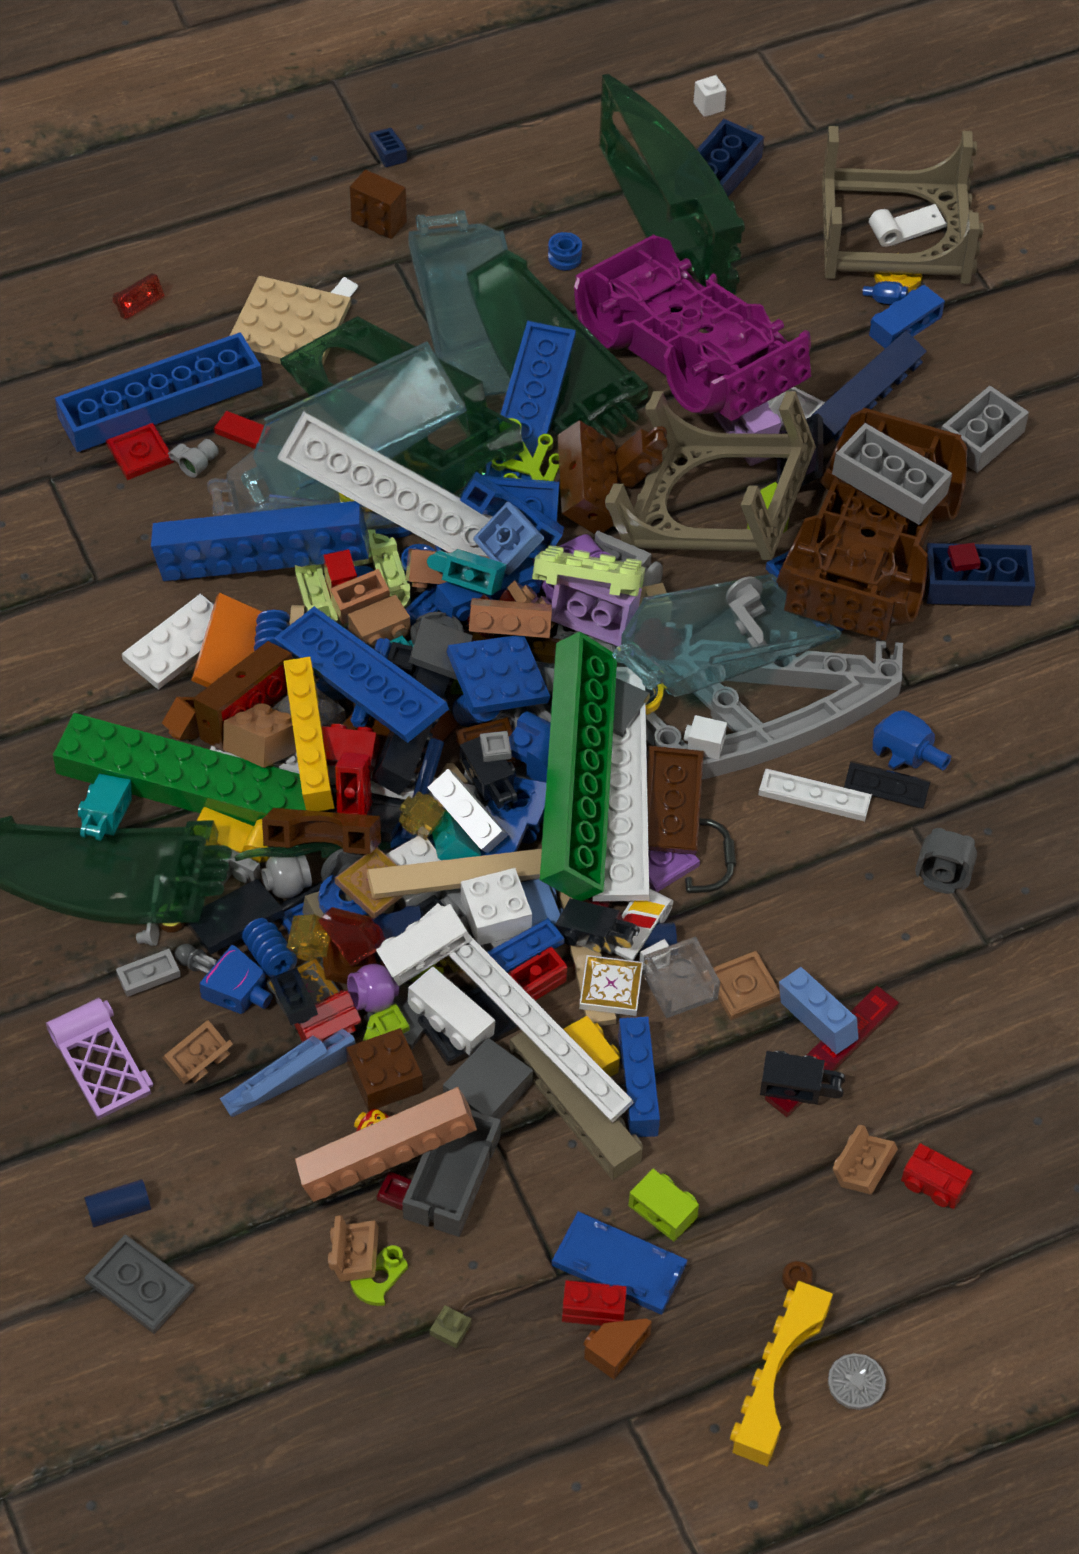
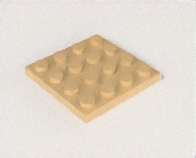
(287, 316)

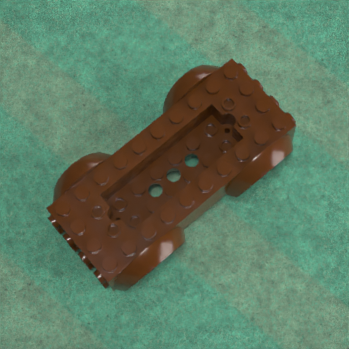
(879, 579)

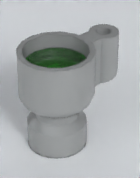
(194, 460)

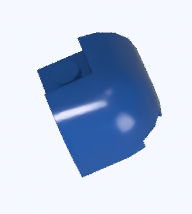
(531, 745)

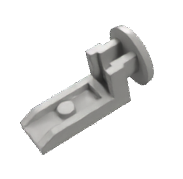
(623, 550)
(745, 605)

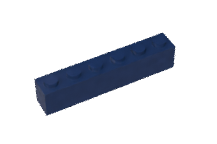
(869, 384)

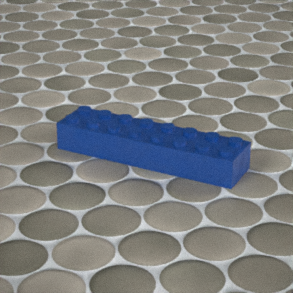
(159, 391)
(258, 540)

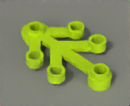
(531, 465)

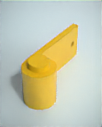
(235, 833)

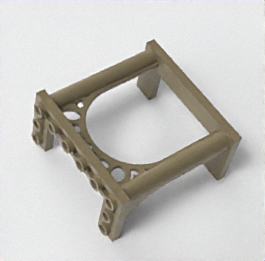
(945, 178)
(689, 441)

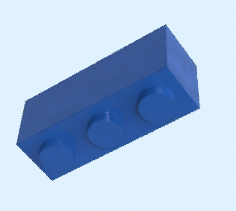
(911, 313)

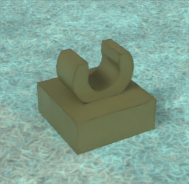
(450, 1327)

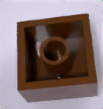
(378, 204)
(384, 1069)

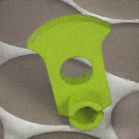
(373, 1292)

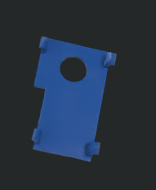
(516, 821)

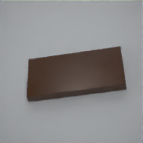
(673, 799)

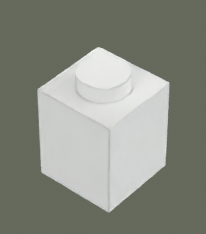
(709, 96)
(706, 736)

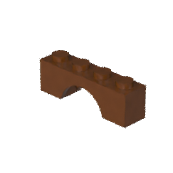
(294, 827)

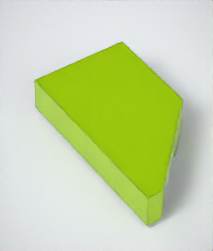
(385, 1022)

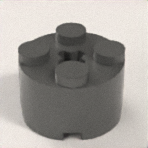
(946, 861)

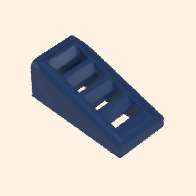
(389, 147)

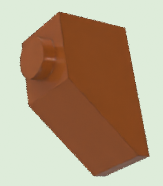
(182, 719)
(616, 1344)

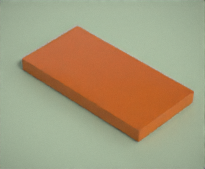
(226, 640)

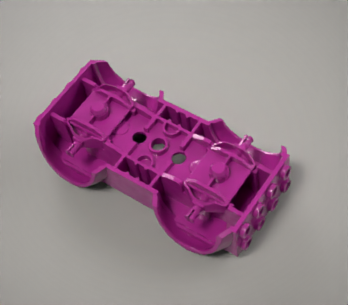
(720, 371)

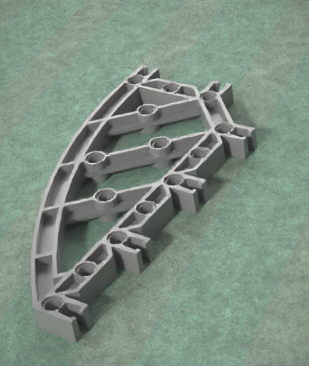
(860, 688)

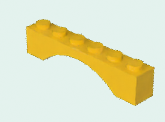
(308, 734)
(760, 1427)

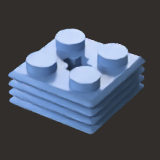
(510, 524)

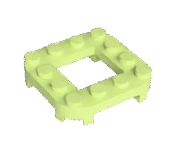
(384, 557)
(624, 576)

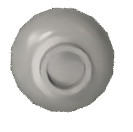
(287, 876)

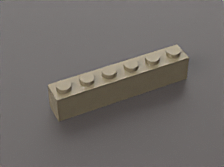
(606, 1141)

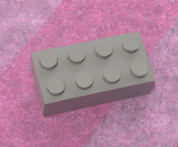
(891, 473)

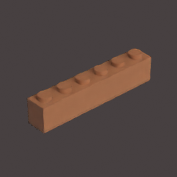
(385, 1144)

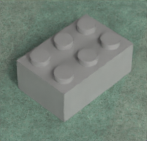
(987, 426)

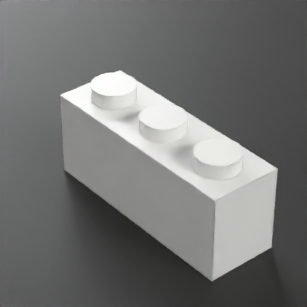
(468, 811)
(423, 944)
(450, 1011)

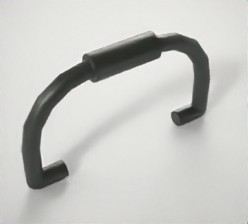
(729, 855)

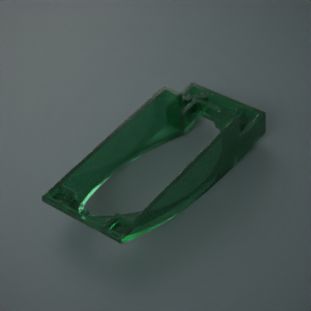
(670, 185)
(487, 431)

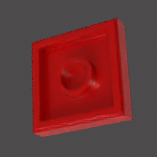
(139, 451)

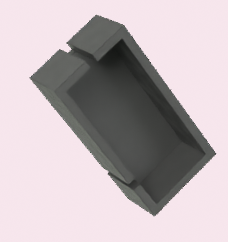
(451, 1178)

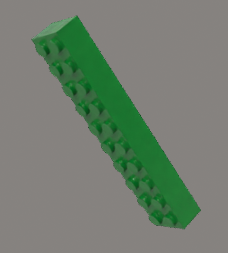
(579, 768)
(175, 771)

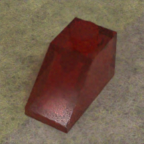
(352, 933)

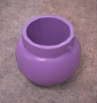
(372, 988)

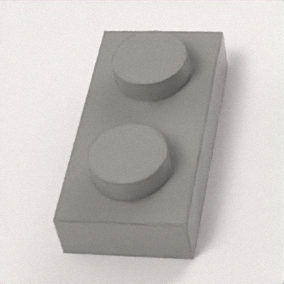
(148, 972)

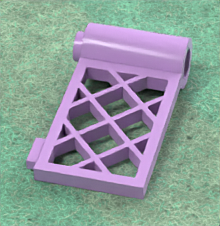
(87, 1024)

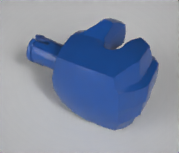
(909, 741)

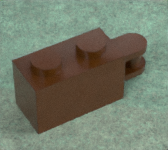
(640, 455)

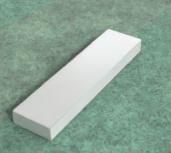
(815, 794)

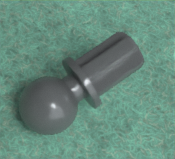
(194, 958)

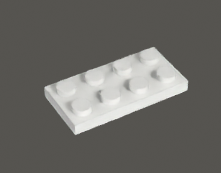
(172, 644)

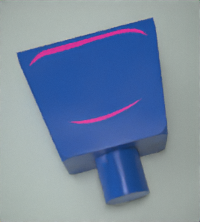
(235, 983)

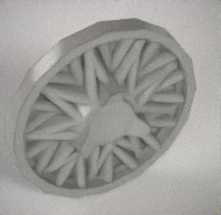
(856, 1381)

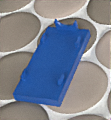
(617, 1258)

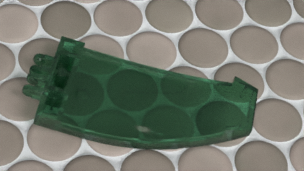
(595, 382)
(122, 878)

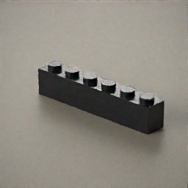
(400, 759)

